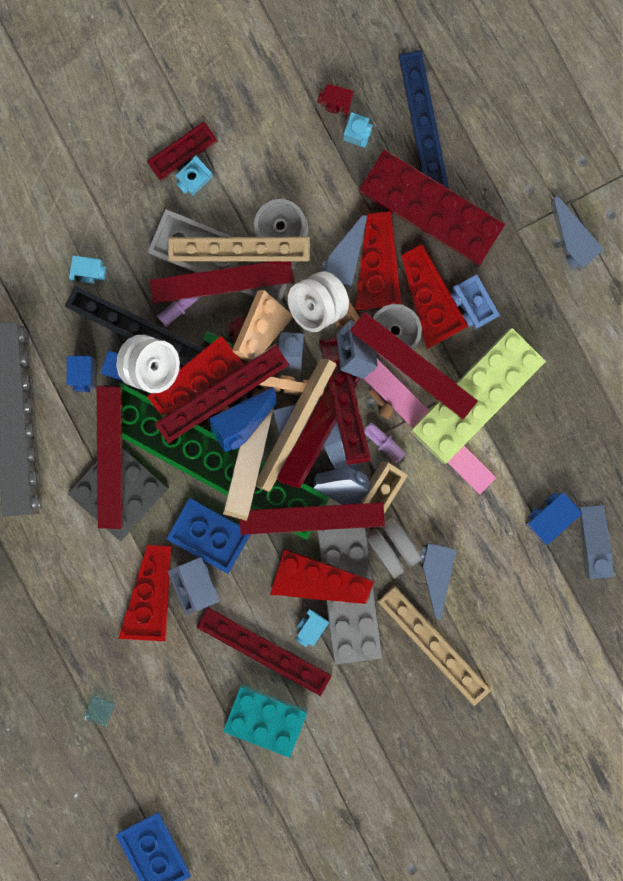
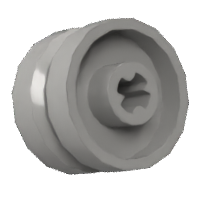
(277, 213)
(402, 318)
(393, 547)

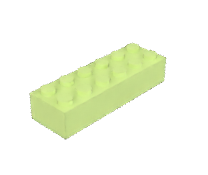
(489, 381)

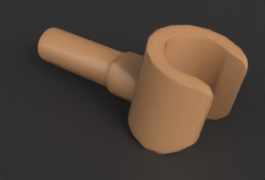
(386, 410)

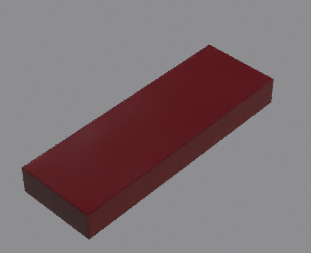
(182, 151)

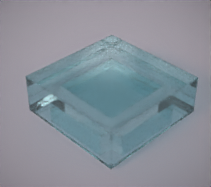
(100, 710)

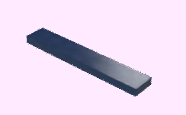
(422, 116)

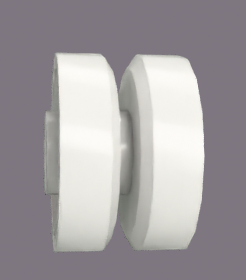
(318, 301)
(147, 363)

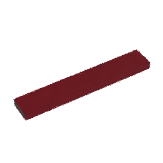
(221, 281)
(413, 366)
(221, 393)
(345, 407)
(310, 441)
(109, 457)
(313, 518)
(264, 651)

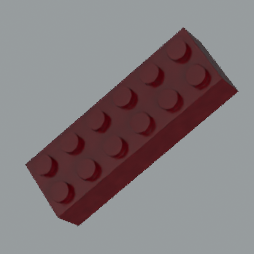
(431, 208)

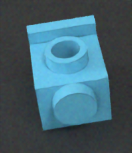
(357, 130)
(202, 173)
(87, 270)
(311, 628)

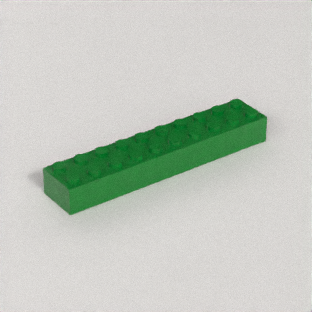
(203, 457)

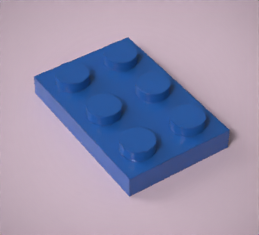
(208, 535)
(153, 851)

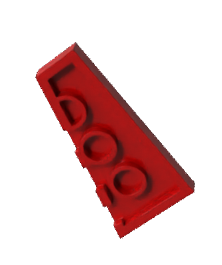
(379, 274)
(431, 299)
(198, 375)
(313, 579)
(149, 601)

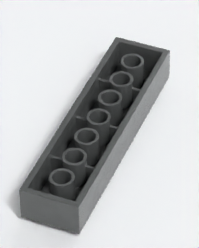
(17, 432)

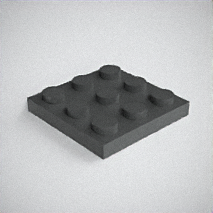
(140, 493)

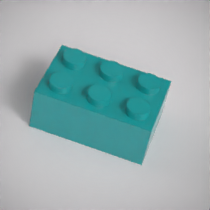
(265, 721)

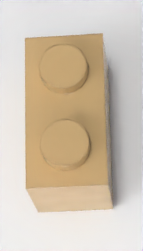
(384, 484)

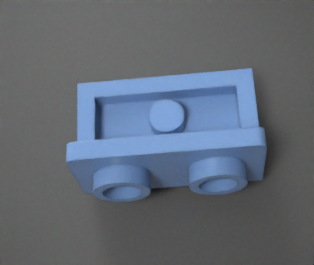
(474, 302)

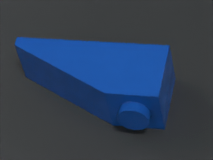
(239, 422)

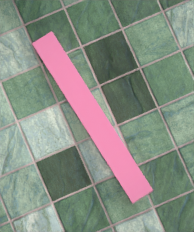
(412, 411)

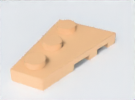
(261, 326)
(286, 383)

